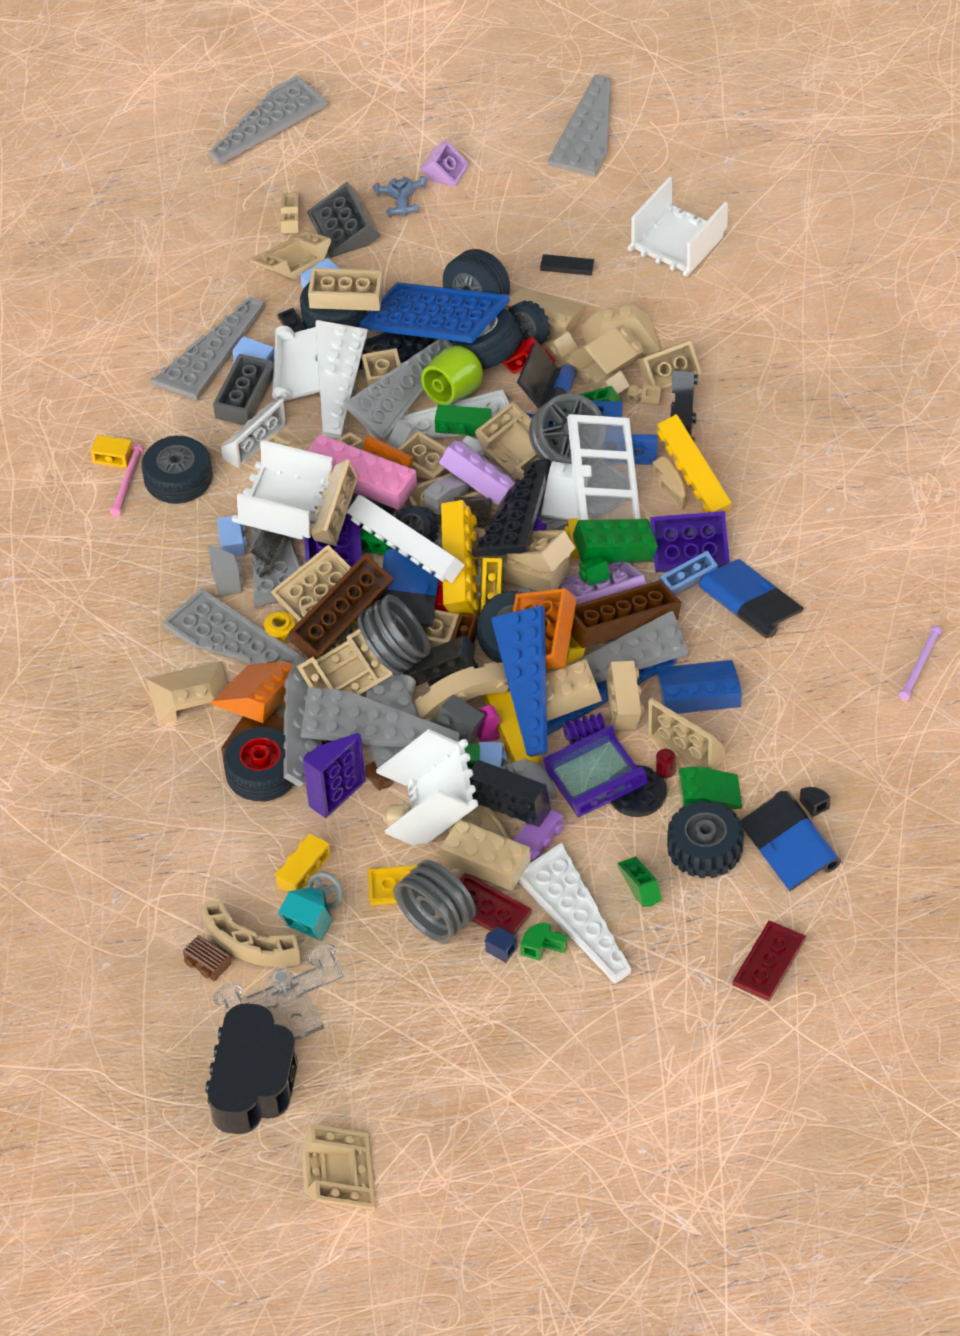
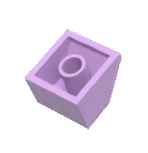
(444, 164)

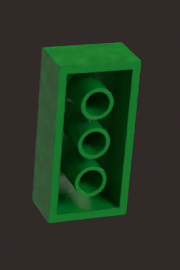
(615, 540)

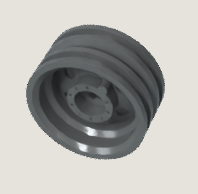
(542, 435)
(394, 634)
(434, 901)

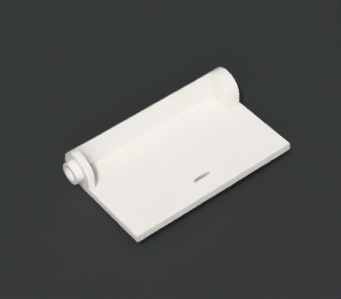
(295, 364)

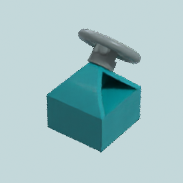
(307, 907)

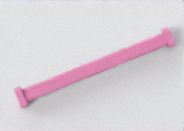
(137, 450)

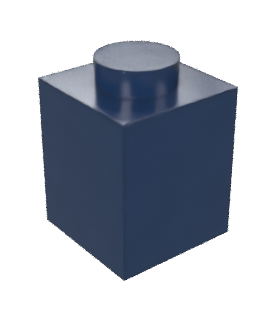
(500, 944)

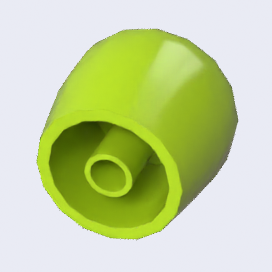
(452, 375)

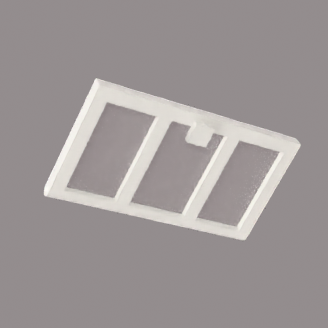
(603, 467)

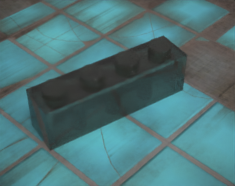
(443, 660)

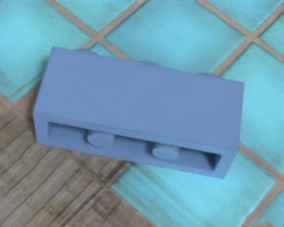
(689, 573)

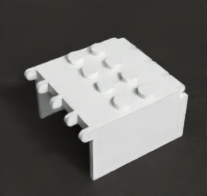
(675, 235)
(284, 491)
(436, 783)

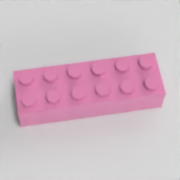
(377, 477)

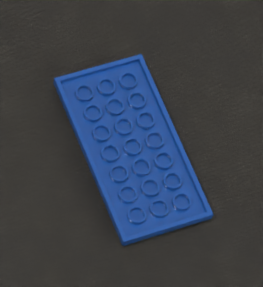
(435, 312)

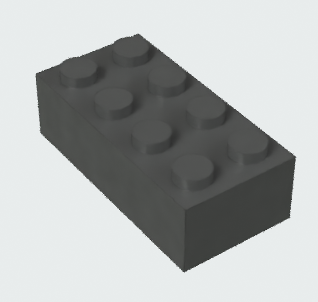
(243, 389)

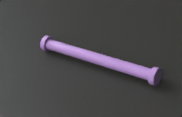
(905, 693)

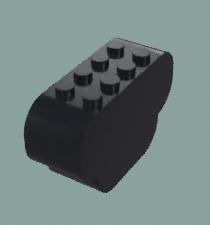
(250, 1070)

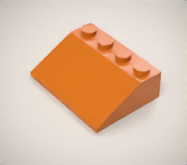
(559, 616)
(255, 690)

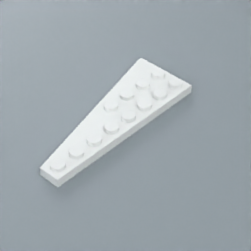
(338, 364)
(424, 420)
(564, 897)

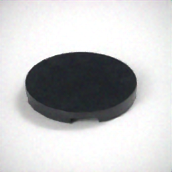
(645, 799)

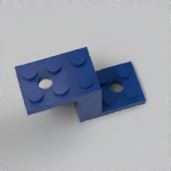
(647, 442)

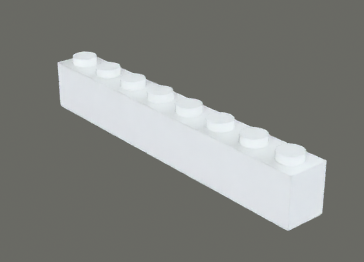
(405, 539)

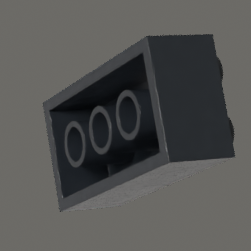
(510, 793)

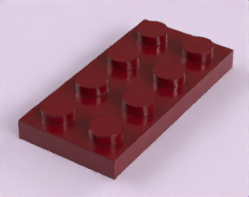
(495, 907)
(769, 960)

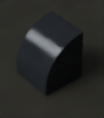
(814, 800)

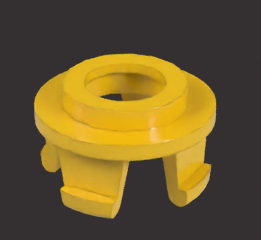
(279, 632)

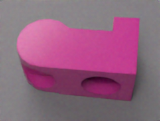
(488, 729)

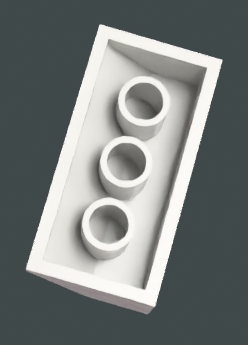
(247, 440)

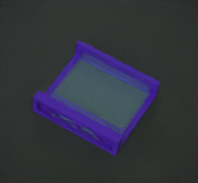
(594, 771)

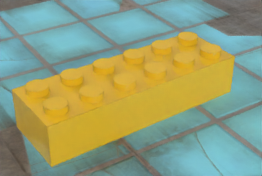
(458, 540)

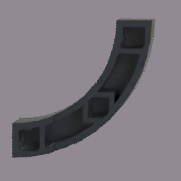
(683, 387)

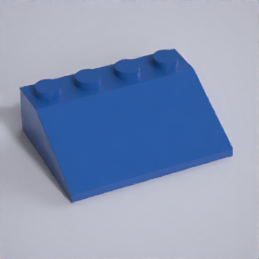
(700, 687)

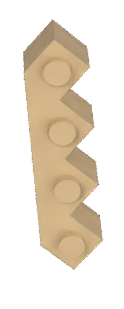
(566, 351)

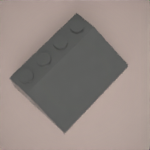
(344, 221)

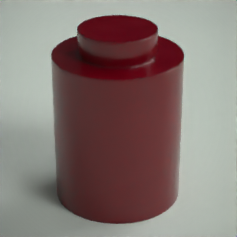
(665, 763)

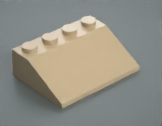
(562, 313)
(335, 503)
(310, 581)
(684, 737)

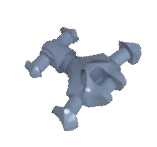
(401, 190)

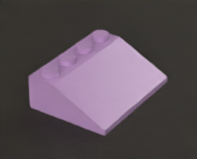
(478, 471)
(622, 577)

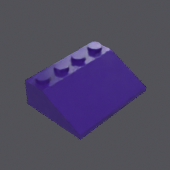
(687, 536)
(347, 546)
(333, 773)

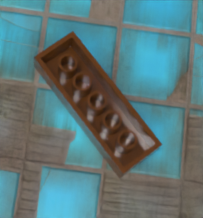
(340, 608)
(622, 613)

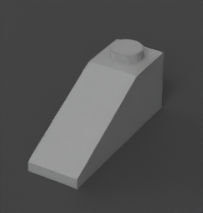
(443, 491)

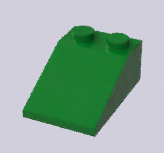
(709, 785)

